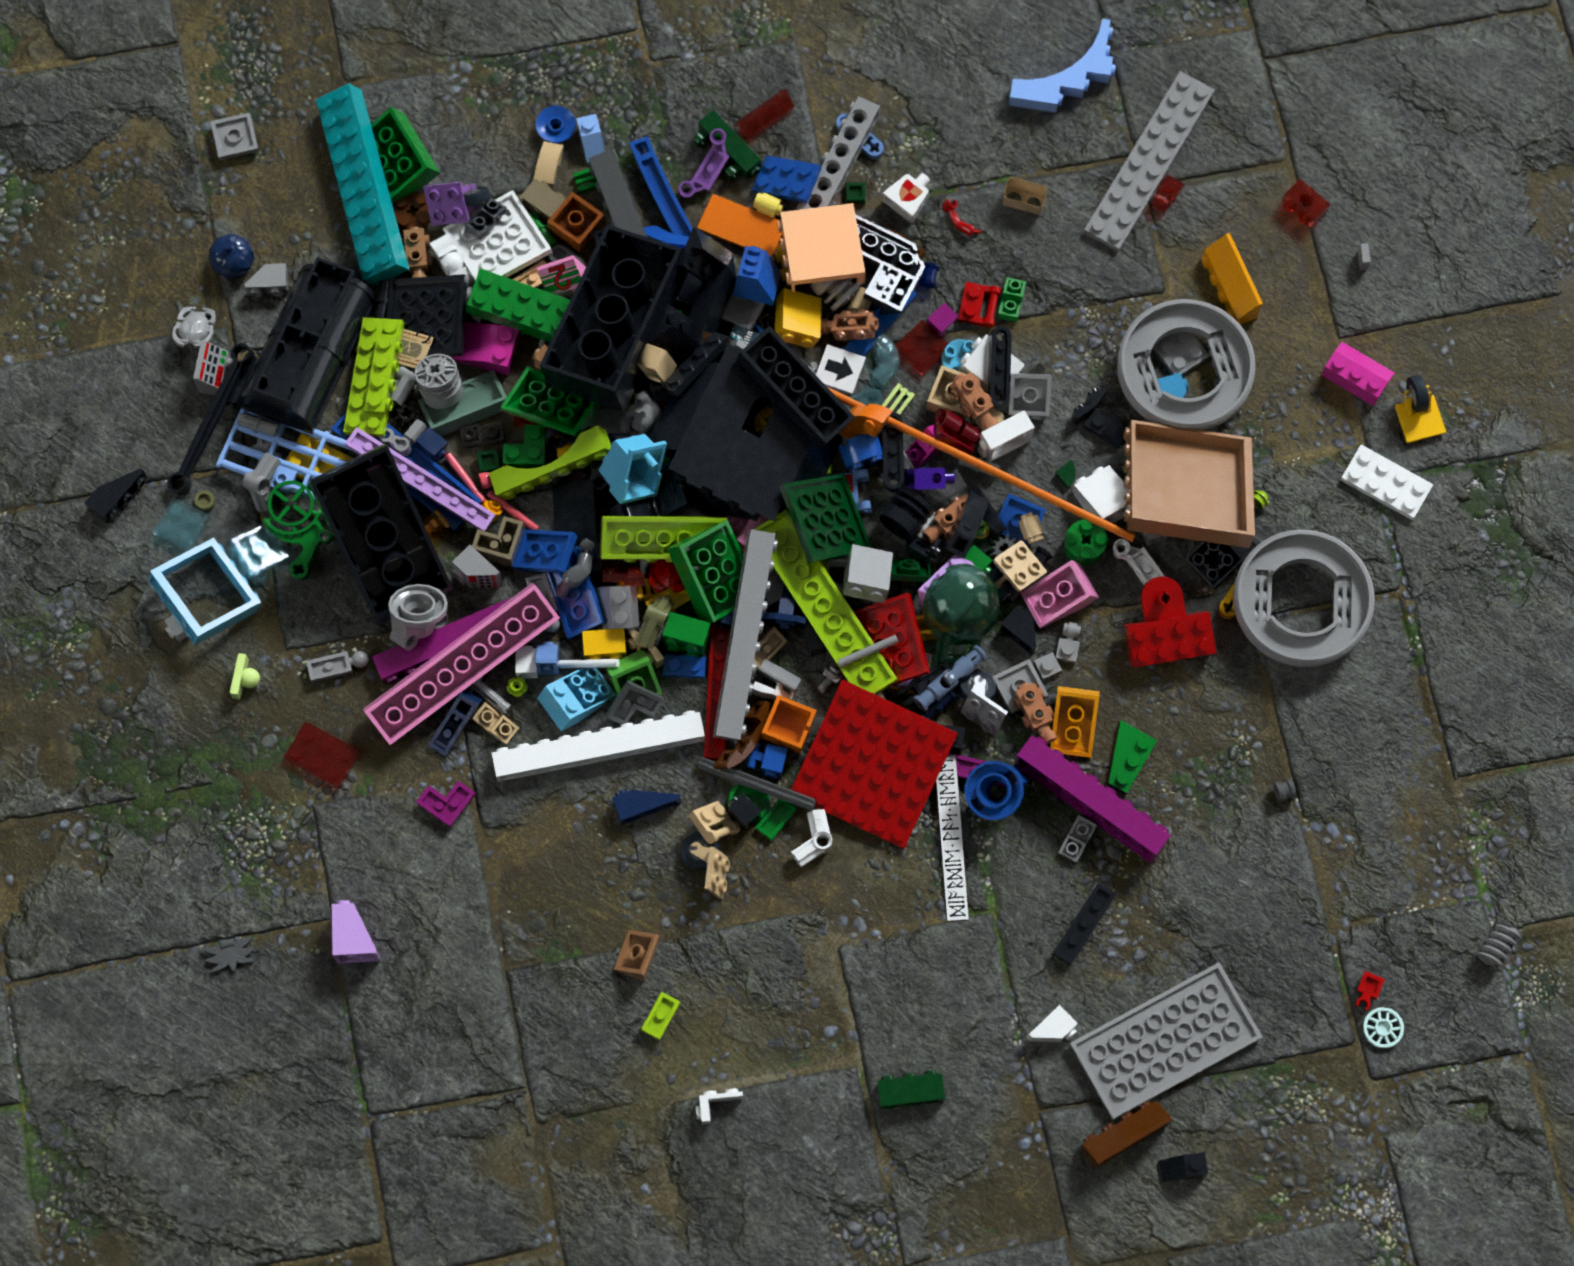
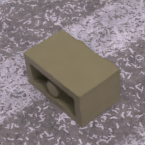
(541, 199)

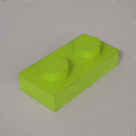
(660, 1016)

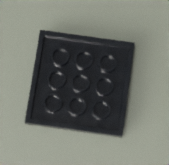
(432, 308)

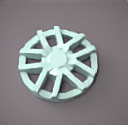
(1383, 1027)

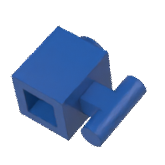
(772, 760)

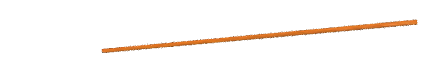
(996, 472)

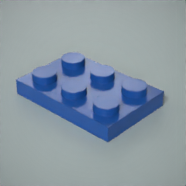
(787, 179)
(544, 551)

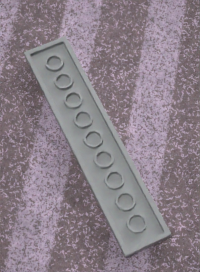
(1149, 161)

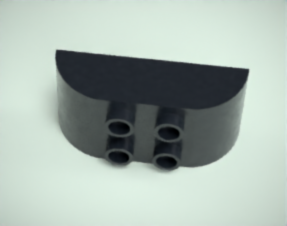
(377, 529)

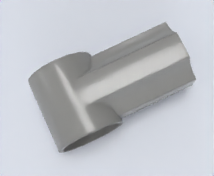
(405, 383)

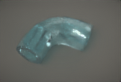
(888, 362)

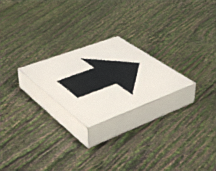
(840, 369)

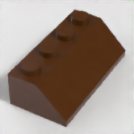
(1125, 1134)

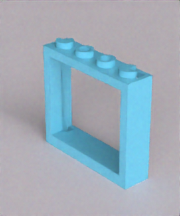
(179, 610)

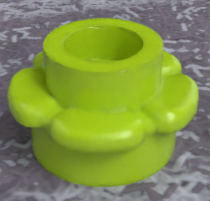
(1260, 499)
(517, 692)

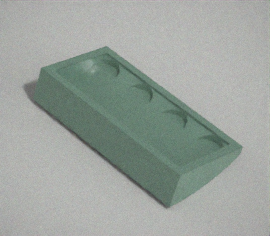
(480, 400)

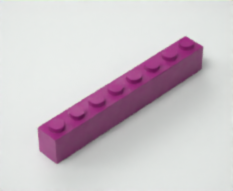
(400, 662)

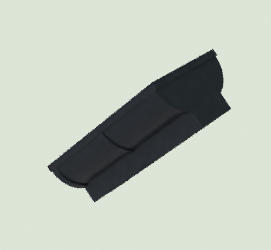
(308, 346)

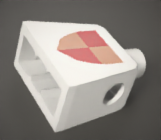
(907, 196)

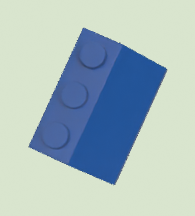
(757, 276)

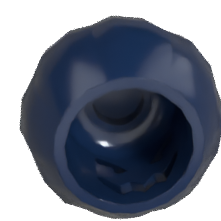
(231, 256)

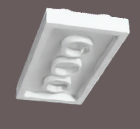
(1386, 482)

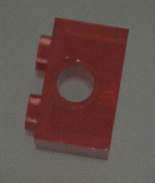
(1303, 192)

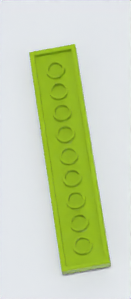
(826, 608)

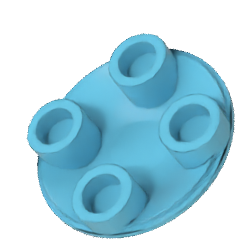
(954, 352)

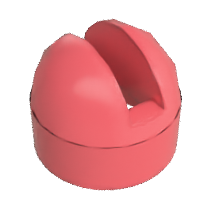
(485, 480)

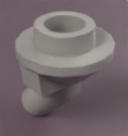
(833, 675)

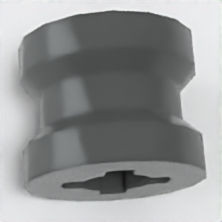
(1285, 790)

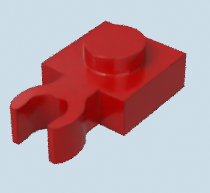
(1369, 988)

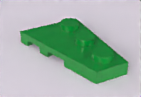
(1129, 756)

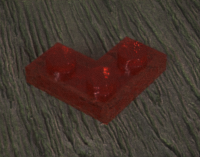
(631, 577)

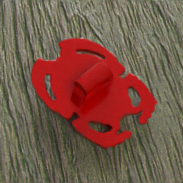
(666, 576)

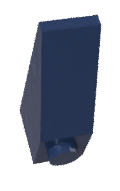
(455, 722)
(638, 804)

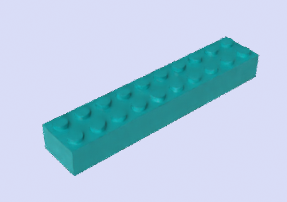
(362, 184)

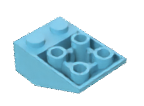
(575, 696)

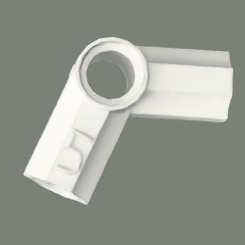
(819, 829)

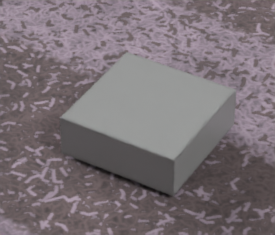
(1363, 256)

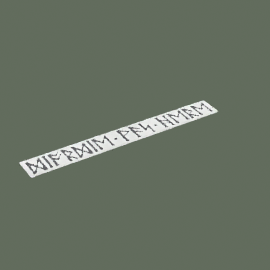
(952, 841)

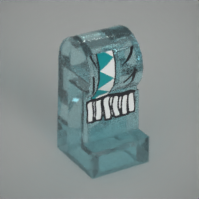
(742, 334)

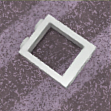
(1005, 436)

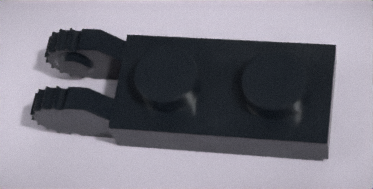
(919, 684)

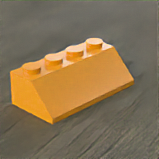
(1232, 280)

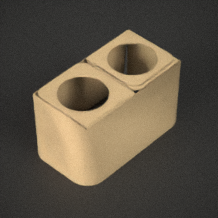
(1021, 187)
(656, 363)

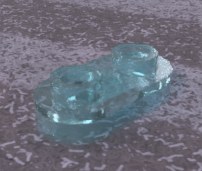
(864, 396)

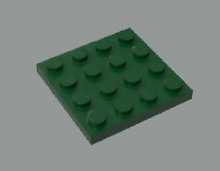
(825, 517)

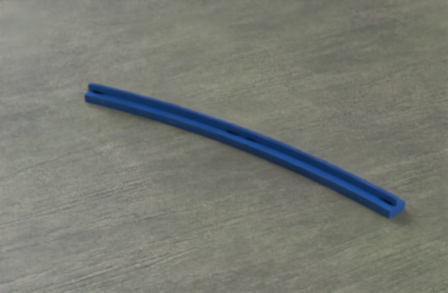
(662, 192)

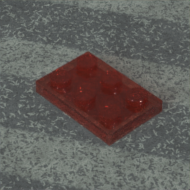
(322, 754)

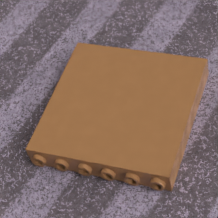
(1189, 484)

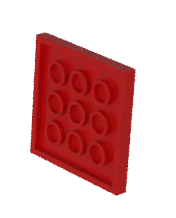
(897, 618)

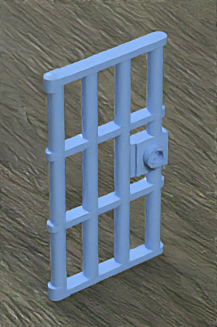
(286, 470)

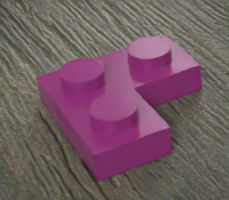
(446, 808)

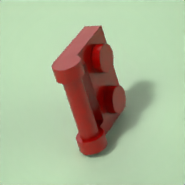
(972, 304)

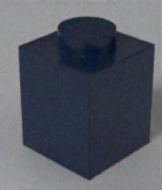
(432, 445)

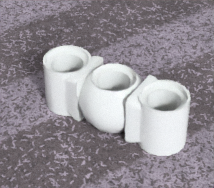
(450, 259)

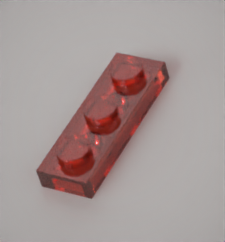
(765, 114)

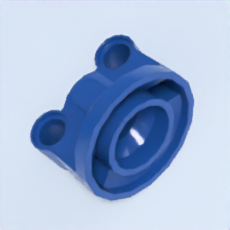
(980, 783)

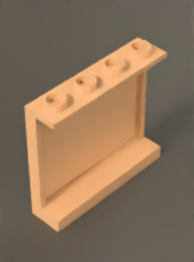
(821, 245)

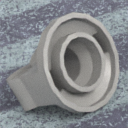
(415, 613)

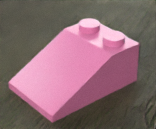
(1059, 594)

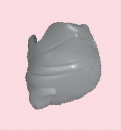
(644, 411)

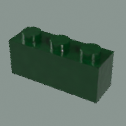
(910, 1090)

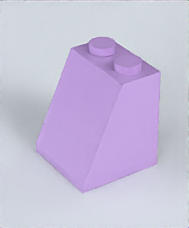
(349, 936)

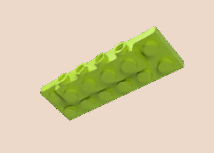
(374, 376)
(647, 536)

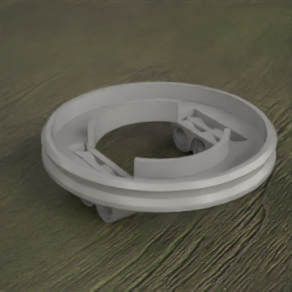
(1230, 354)
(1351, 593)

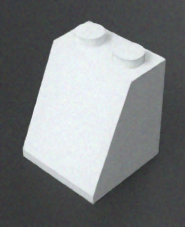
(1102, 494)

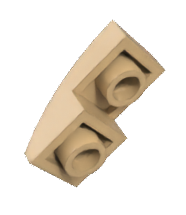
(548, 162)
(653, 654)
(495, 723)

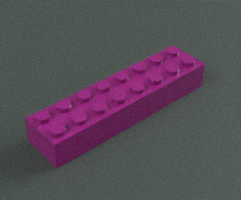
(1092, 799)

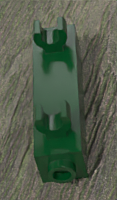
(741, 156)

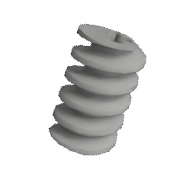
(1498, 944)

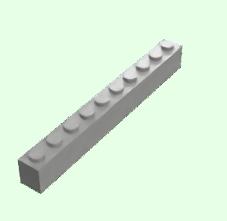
(744, 635)

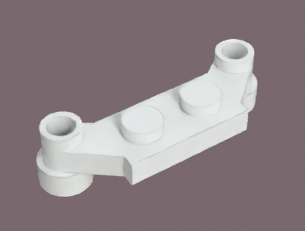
(1138, 560)

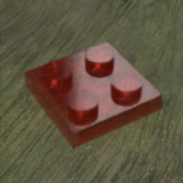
(921, 347)

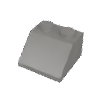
(618, 606)

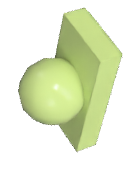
(243, 677)

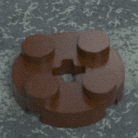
(404, 204)

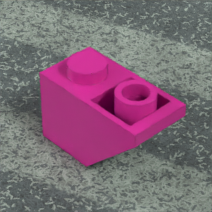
(921, 452)

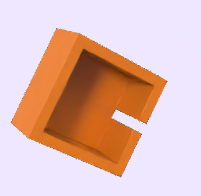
(789, 724)

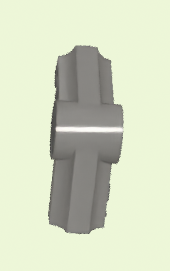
(259, 481)

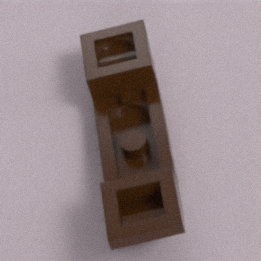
(757, 719)

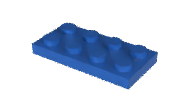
(580, 607)

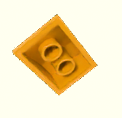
(1075, 721)

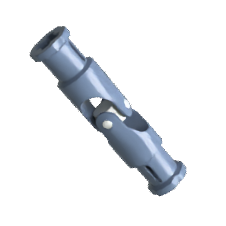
(960, 669)

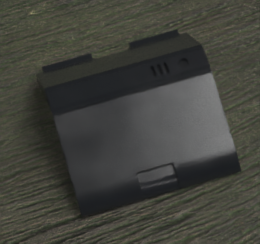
(668, 500)

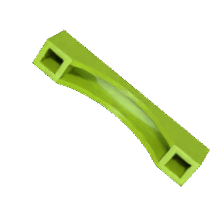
(589, 446)

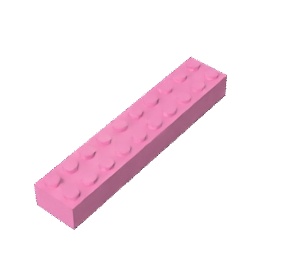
(461, 663)

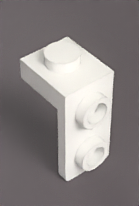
(710, 1096)

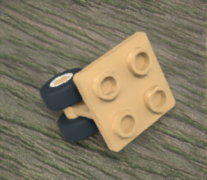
(1018, 567)

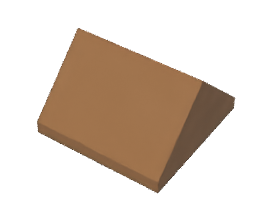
(637, 954)

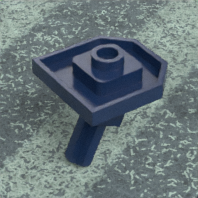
(785, 617)

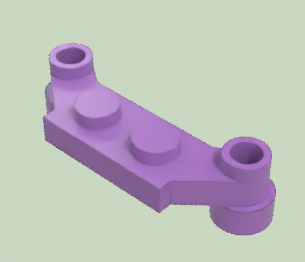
(709, 167)

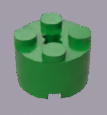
(1085, 553)

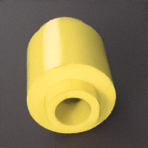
(768, 205)

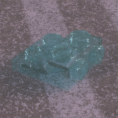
(256, 551)

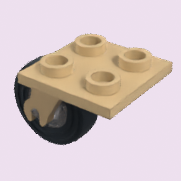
(705, 856)

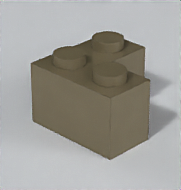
(504, 545)

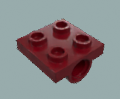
(956, 431)

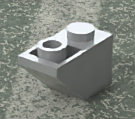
(268, 280)

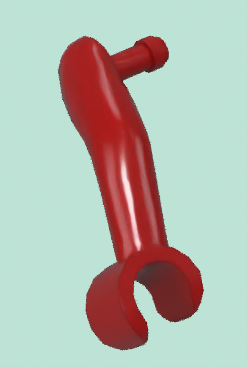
(967, 229)

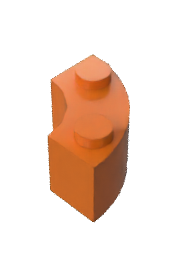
(867, 420)

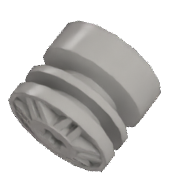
(839, 290)
(439, 381)

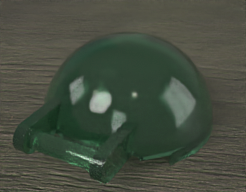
(960, 609)

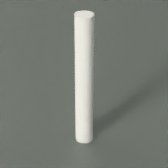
(592, 663)

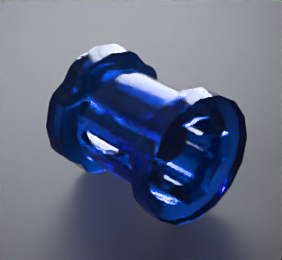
(929, 275)

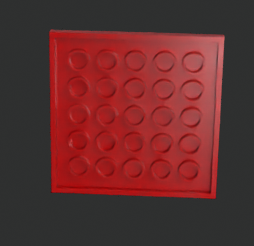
(874, 763)

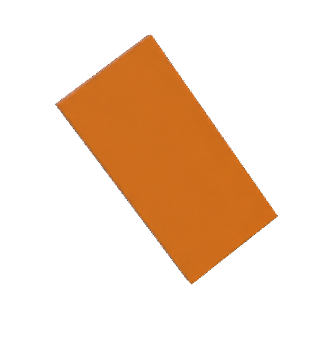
(739, 225)

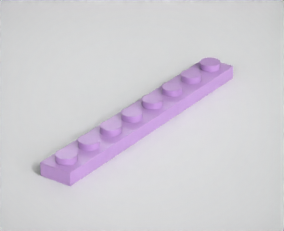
(428, 484)

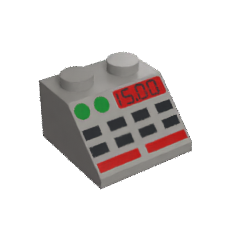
(211, 367)
(475, 570)

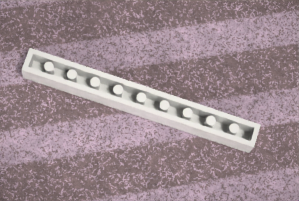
(598, 746)

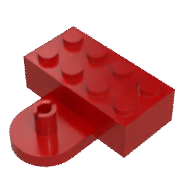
(1167, 630)

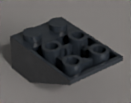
(1218, 561)

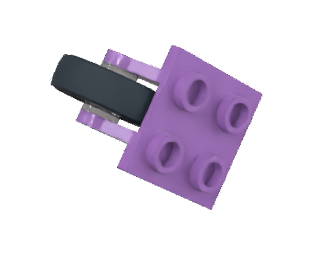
(452, 202)

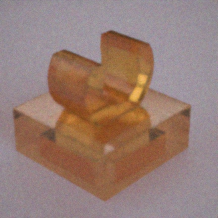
(435, 524)

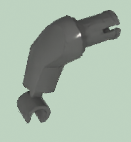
(579, 573)

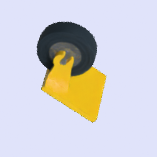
(1419, 412)

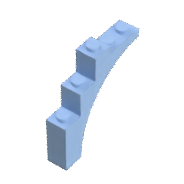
(1048, 92)

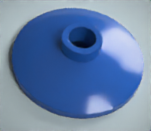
(555, 116)

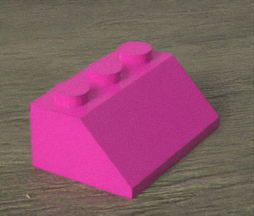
(1357, 373)

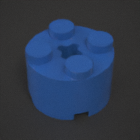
(861, 452)

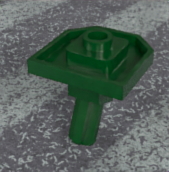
(909, 572)

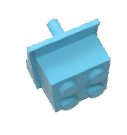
(633, 468)

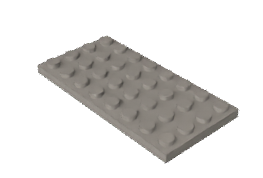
(1165, 1041)

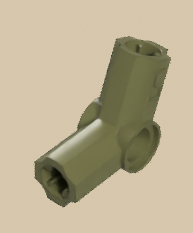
(654, 621)

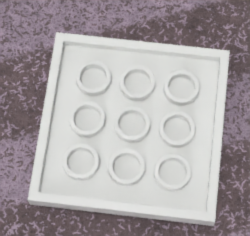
(506, 247)

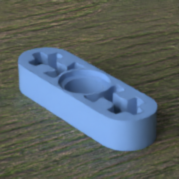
(873, 141)

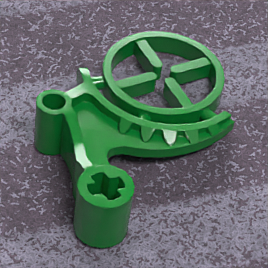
(309, 537)

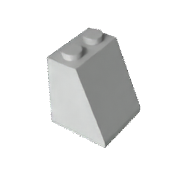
(867, 573)

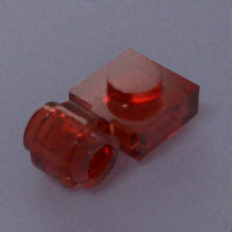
(1168, 190)

